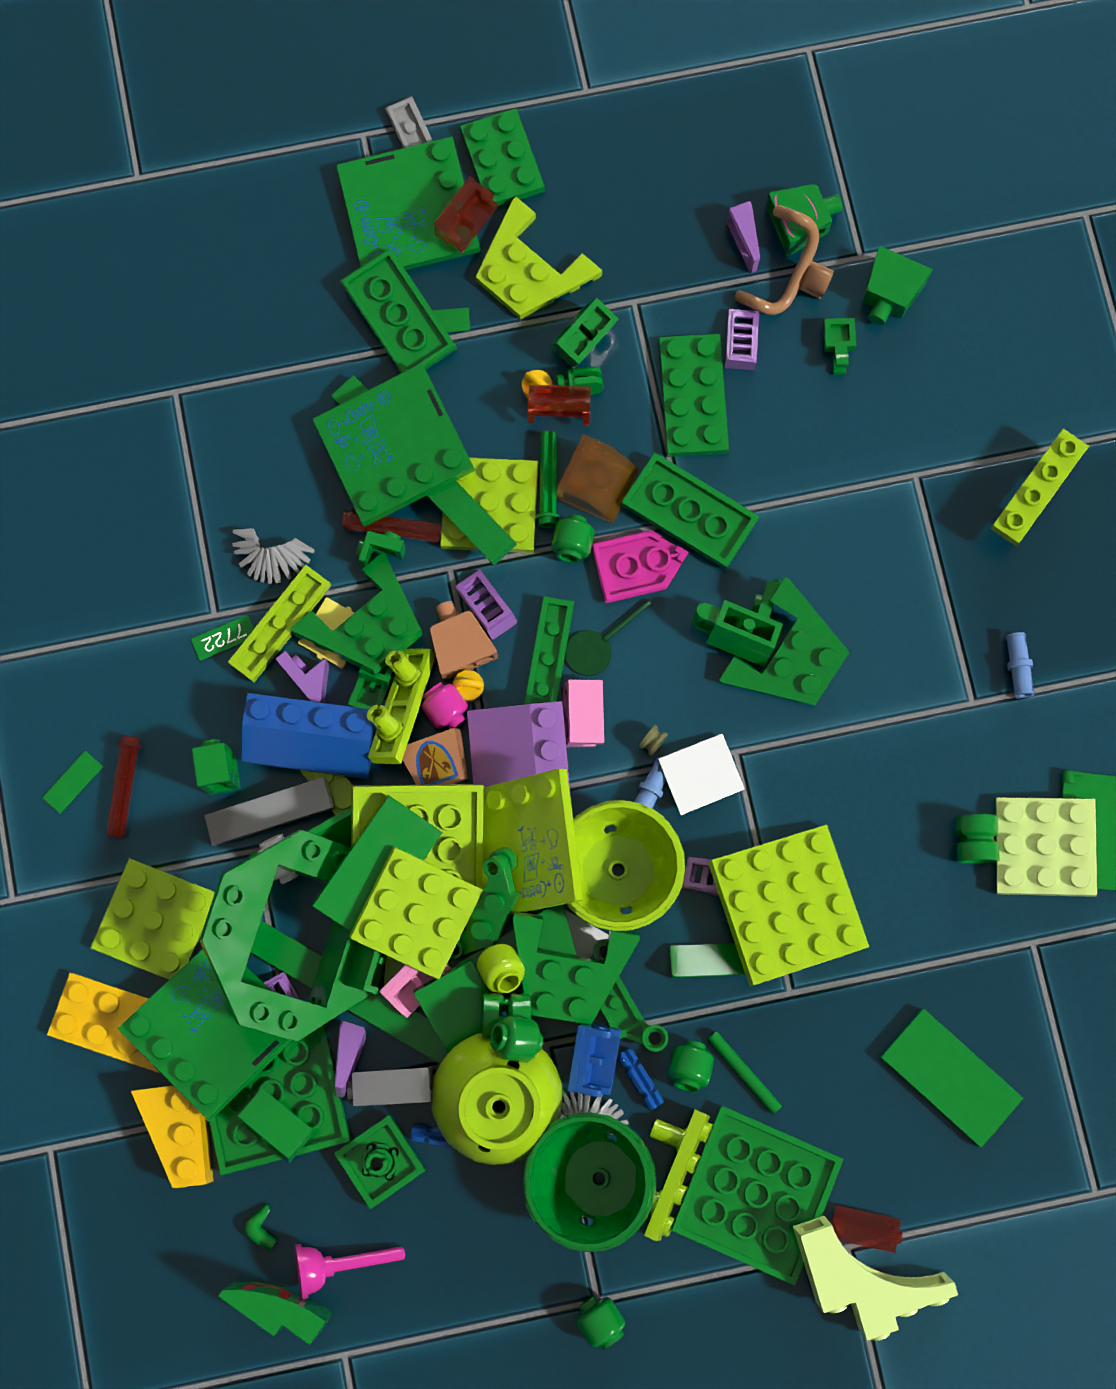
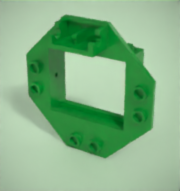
(346, 969)

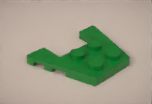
(372, 631)
(803, 660)
(566, 984)

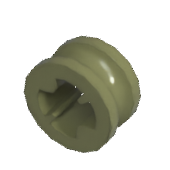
(653, 740)

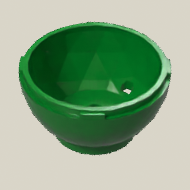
(563, 1185)

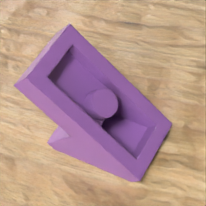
(312, 683)

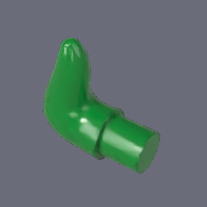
(256, 1233)

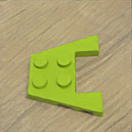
(519, 275)

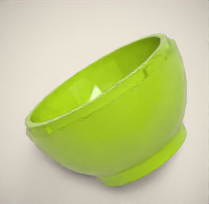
(650, 859)
(476, 1078)

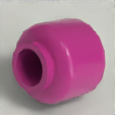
(444, 706)

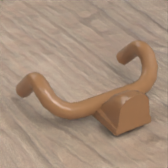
(807, 275)

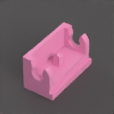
(583, 712)
(400, 989)

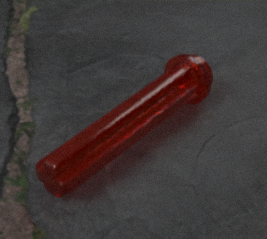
(399, 526)
(123, 786)

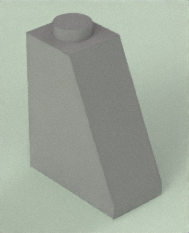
(391, 1086)

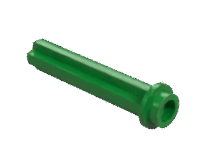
(548, 480)

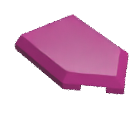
(636, 565)

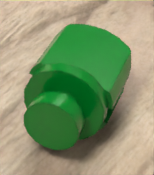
(583, 376)

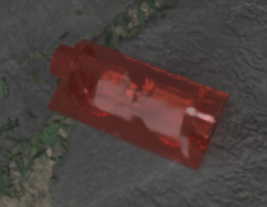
(867, 1229)

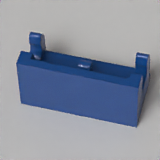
(594, 1059)

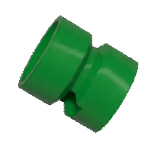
(977, 838)
(494, 1003)

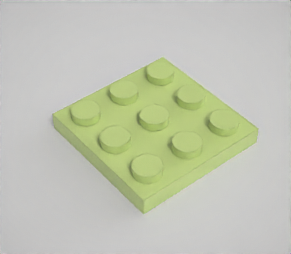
(1046, 847)

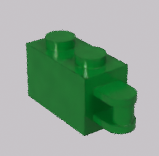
(738, 630)

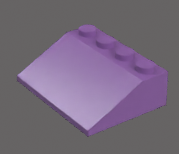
(516, 742)

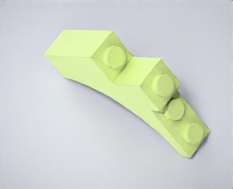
(874, 1295)

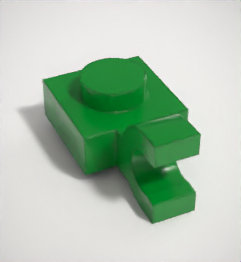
(839, 338)

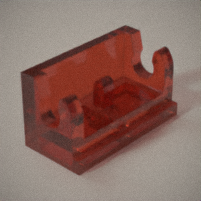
(465, 215)
(559, 402)

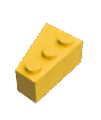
(177, 1134)

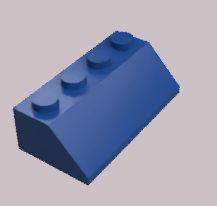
(307, 736)

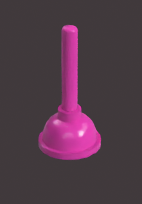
(314, 1268)

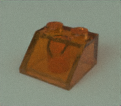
(597, 479)

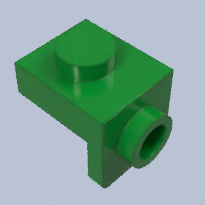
(378, 543)
(762, 603)

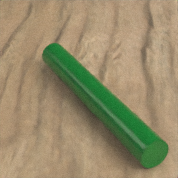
(744, 1072)

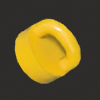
(534, 377)
(469, 685)

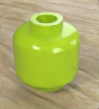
(500, 968)

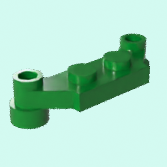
(493, 905)
(623, 1013)

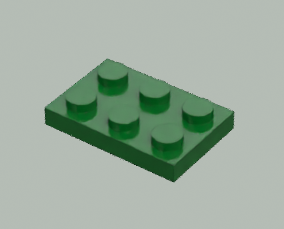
(503, 157)

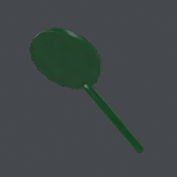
(590, 651)

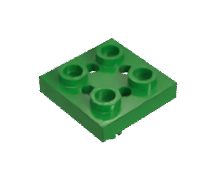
(356, 1157)

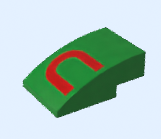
(278, 1307)

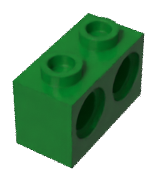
(584, 332)
(216, 767)

